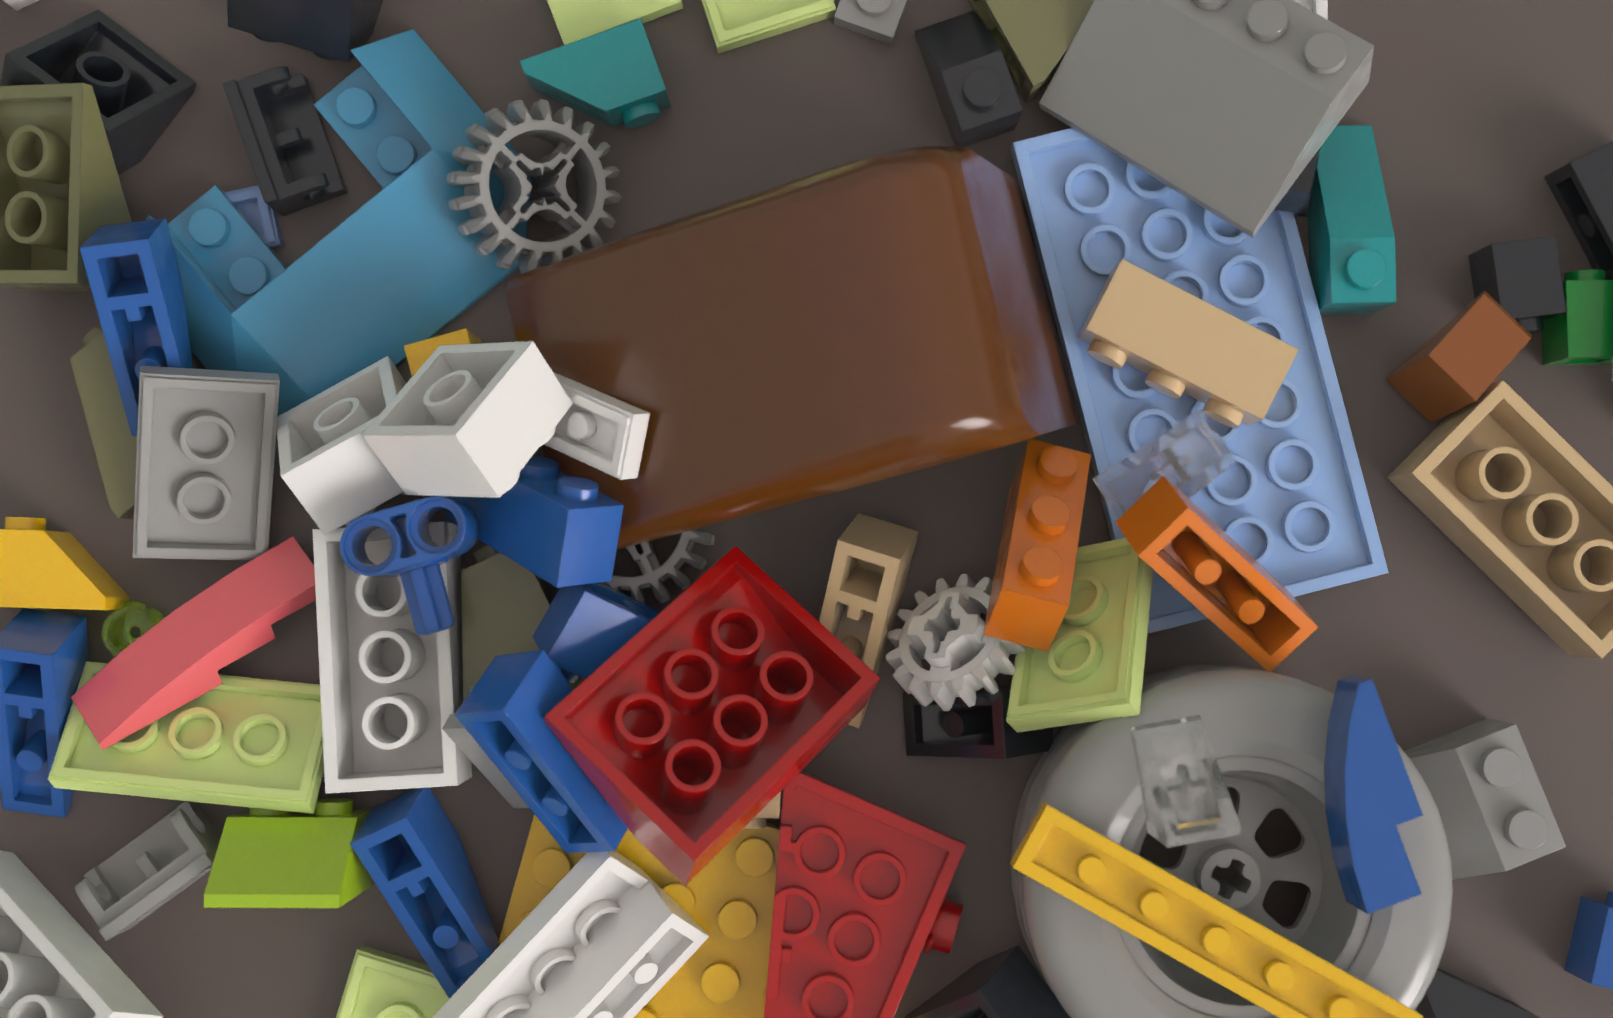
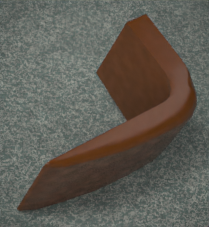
(808, 337)

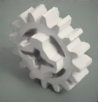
(950, 637)

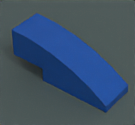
(1366, 799)

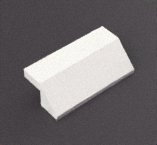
(585, 950)

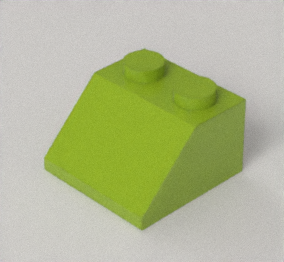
(288, 859)

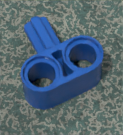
(414, 555)

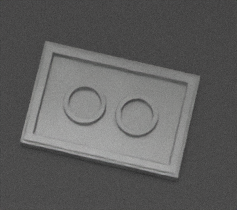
(204, 463)

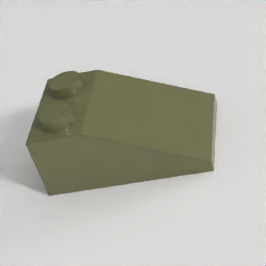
(53, 185)

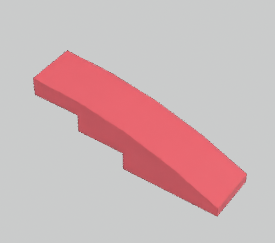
(189, 646)

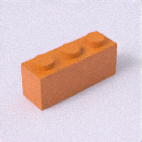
(1038, 545)
(1215, 574)

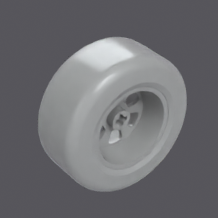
(1272, 751)

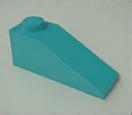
(1351, 227)

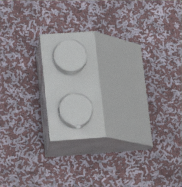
(1487, 798)

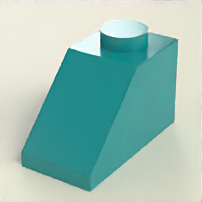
(603, 76)

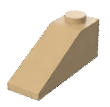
(867, 587)

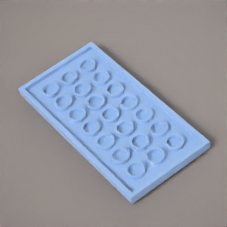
(1297, 477)

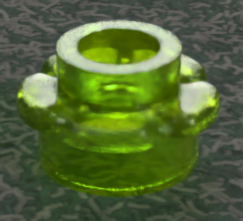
(119, 623)

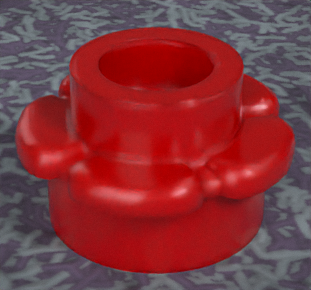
(944, 927)

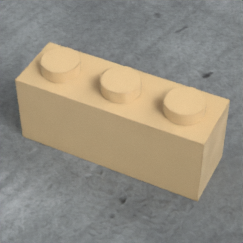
(1186, 346)

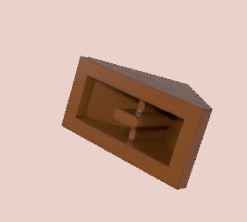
(1460, 359)

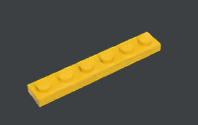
(1192, 924)

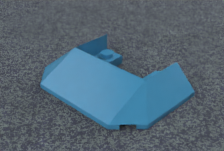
(376, 279)

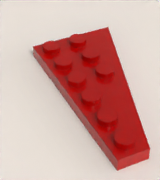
(850, 902)

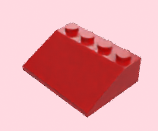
(710, 712)

